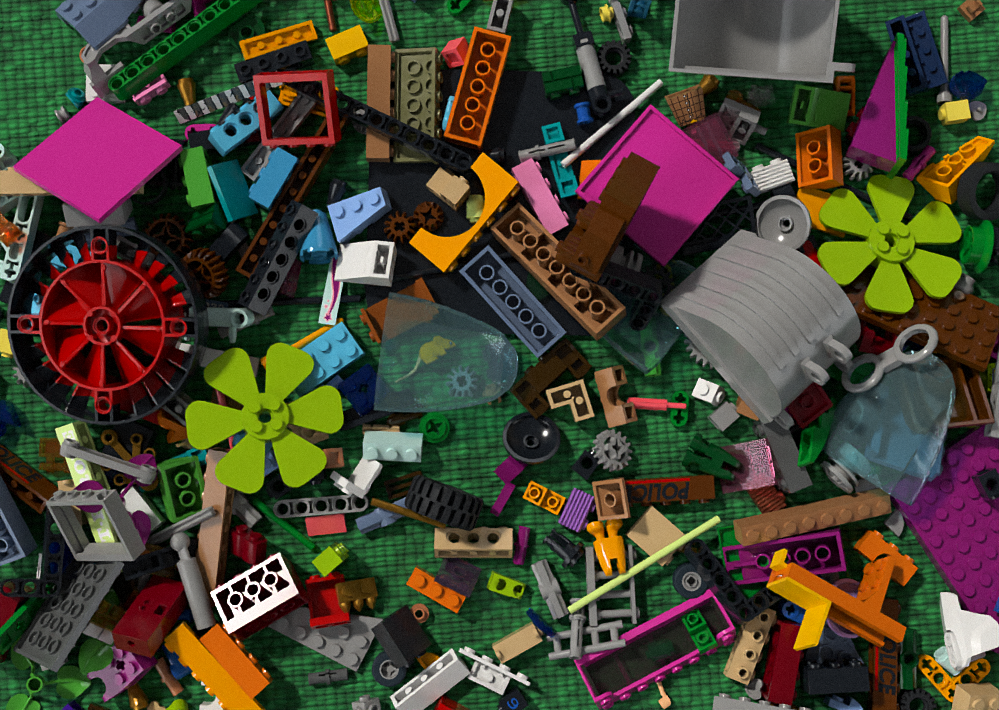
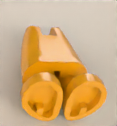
(610, 547)

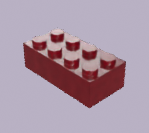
(782, 663)

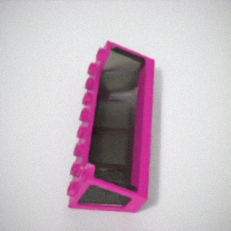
(621, 671)

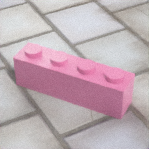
(539, 197)

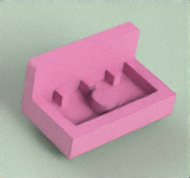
(156, 87)

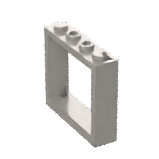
(82, 550)

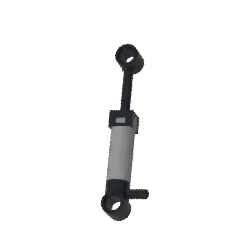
(589, 63)

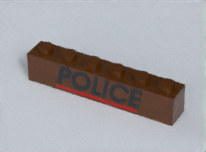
(25, 481)
(670, 489)
(884, 666)

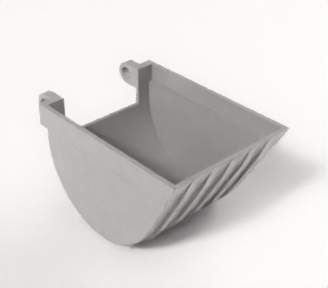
(757, 39)
(766, 321)

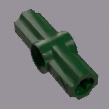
(907, 672)

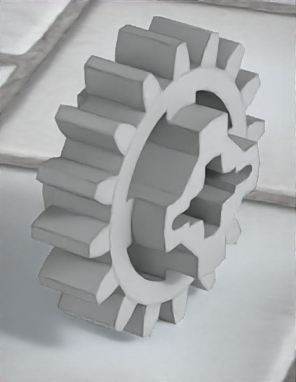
(612, 450)

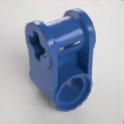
(796, 612)

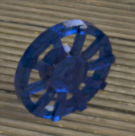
(542, 625)

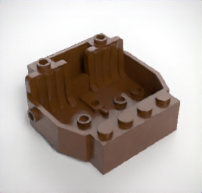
(604, 224)

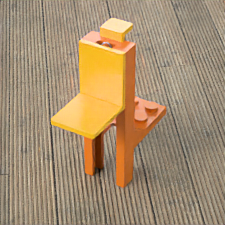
(825, 601)

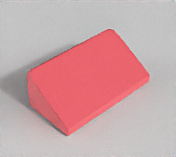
(326, 524)

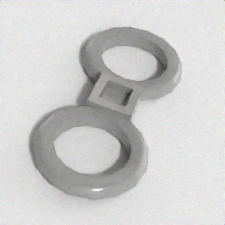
(891, 358)

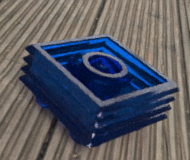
(353, 387)

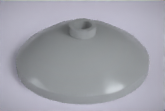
(772, 217)

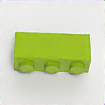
(331, 558)

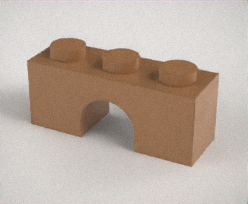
(608, 384)

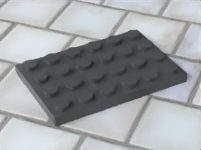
(65, 616)

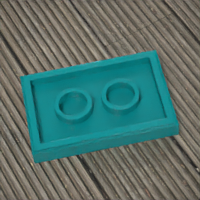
(232, 190)

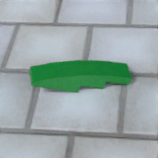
(815, 436)

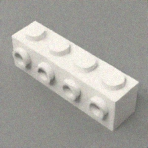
(431, 683)

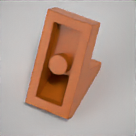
(177, 430)

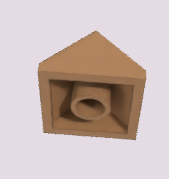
(611, 499)

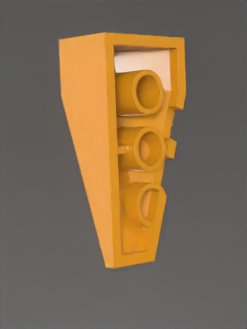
(943, 178)

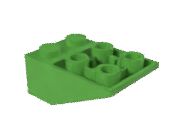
(818, 107)

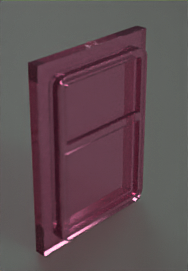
(756, 467)

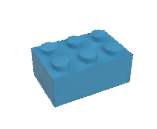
(273, 178)

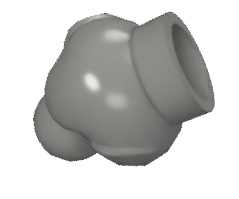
(965, 284)

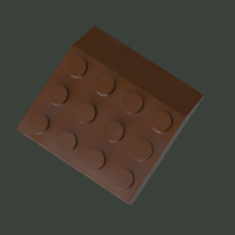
(971, 402)

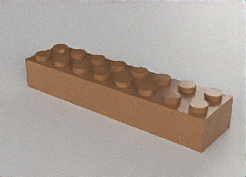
(535, 250)

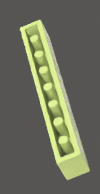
(85, 470)

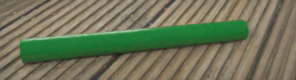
(283, 523)

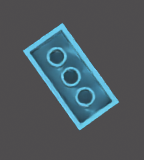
(331, 355)

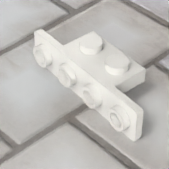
(490, 675)

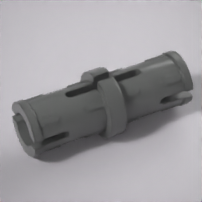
(328, 676)

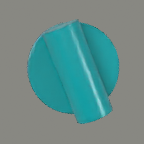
(76, 96)

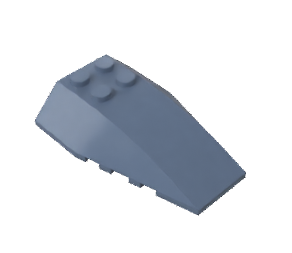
(97, 19)

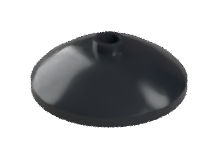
(524, 430)

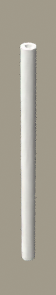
(613, 122)

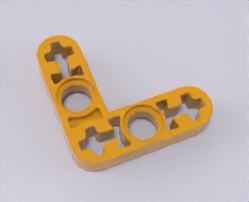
(948, 682)

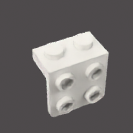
(360, 479)

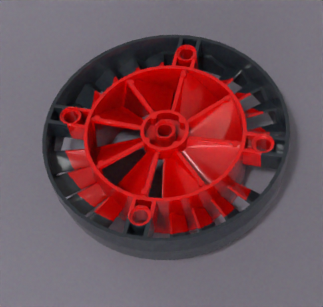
(88, 297)

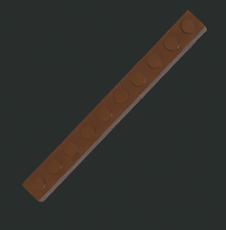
(296, 189)

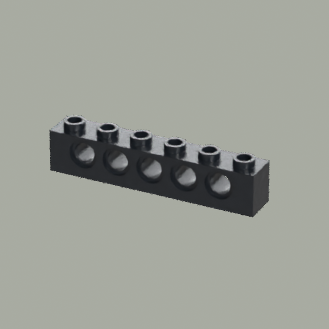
(286, 254)

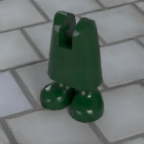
(714, 460)

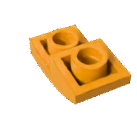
(544, 498)

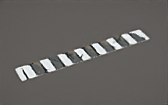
(219, 101)

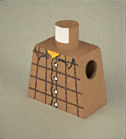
(687, 105)

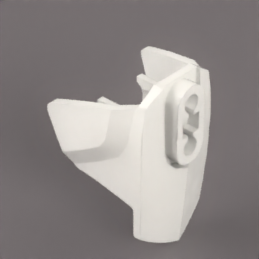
(965, 632)

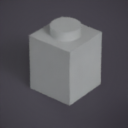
(723, 416)

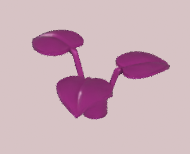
(139, 518)

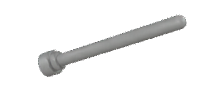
(944, 95)

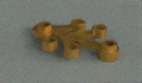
(136, 450)

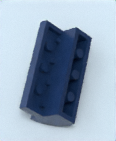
(922, 57)

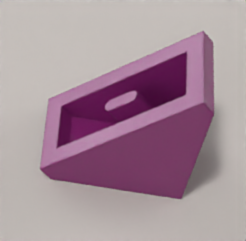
(509, 469)

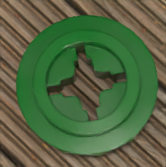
(436, 418)

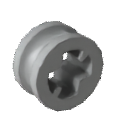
(62, 114)

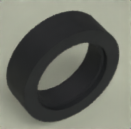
(967, 191)

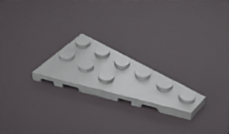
(341, 643)

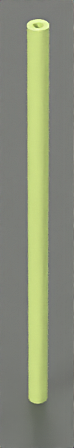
(644, 564)

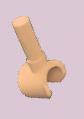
(664, 701)

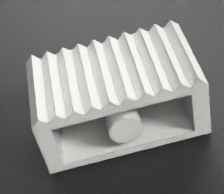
(773, 175)

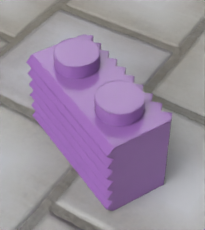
(577, 509)

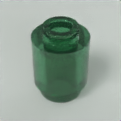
(659, 650)

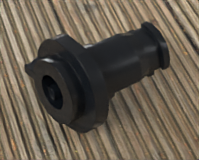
(564, 548)

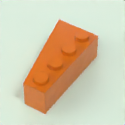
(236, 660)

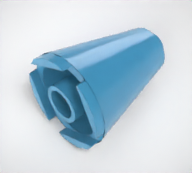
(319, 243)

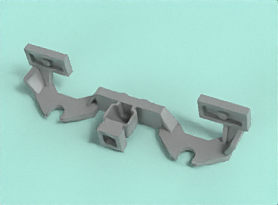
(157, 19)

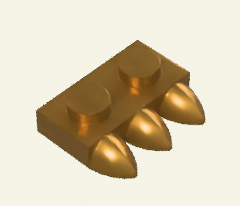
(356, 592)

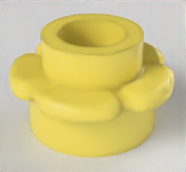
(606, 13)

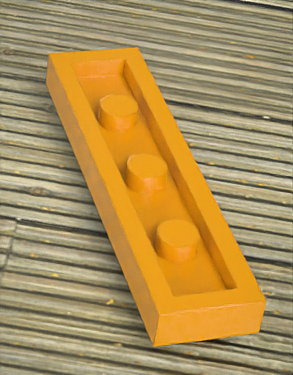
(277, 39)

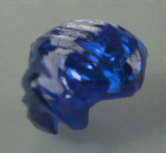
(967, 85)

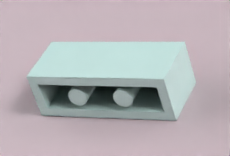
(392, 446)

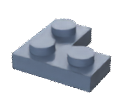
(741, 172)

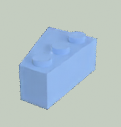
(358, 212)

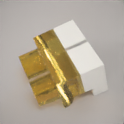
(104, 622)

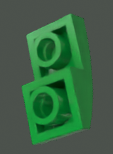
(699, 631)

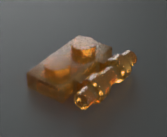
(50, 449)

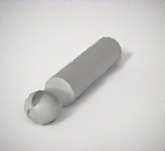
(193, 582)

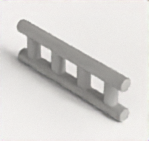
(596, 645)

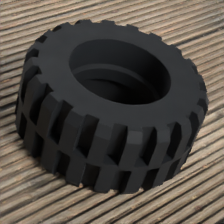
(443, 503)

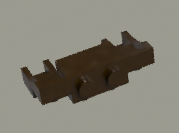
(545, 373)

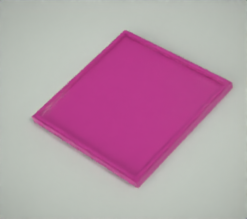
(98, 159)
(681, 192)

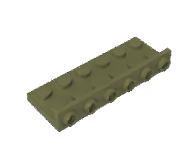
(417, 98)

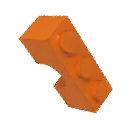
(872, 545)
(424, 583)

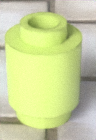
(474, 207)

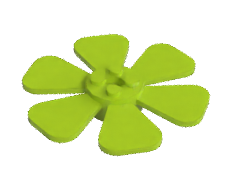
(890, 244)
(245, 463)

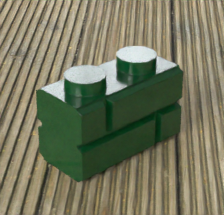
(562, 82)
(206, 222)

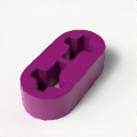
(502, 498)

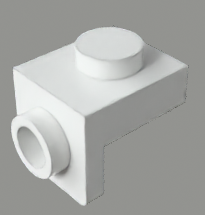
(708, 392)

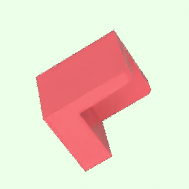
(455, 52)

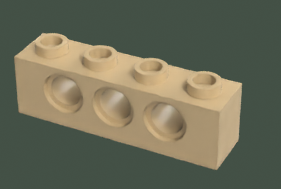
(482, 549)

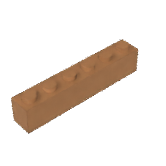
(379, 97)

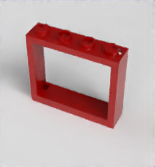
(330, 101)

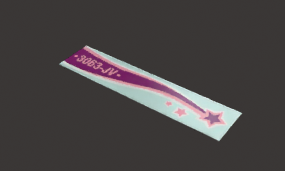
(331, 296)

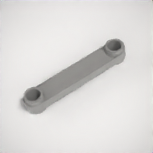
(144, 473)

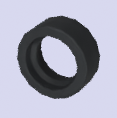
(926, 131)

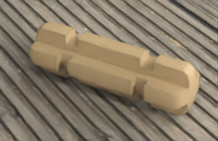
(380, 428)

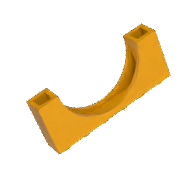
(498, 188)

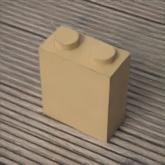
(654, 533)

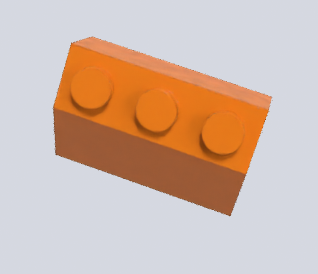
(819, 158)

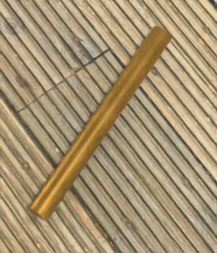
(405, 511)

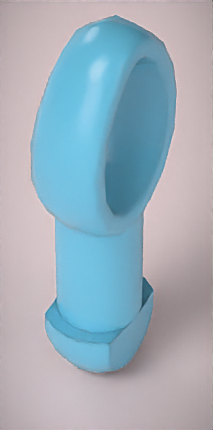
(447, 112)

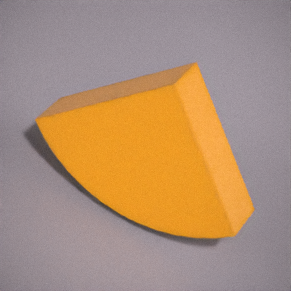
(427, 659)

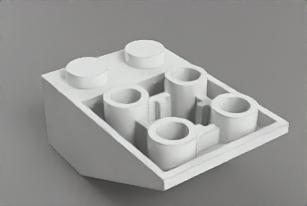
(366, 263)

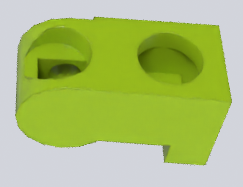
(505, 585)

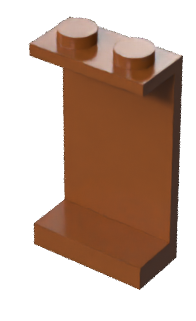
(375, 314)

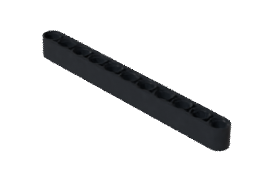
(387, 122)

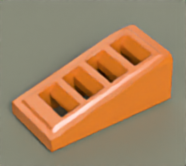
(850, 88)

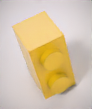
(347, 45)

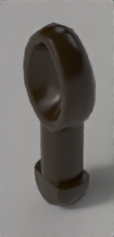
(400, 418)

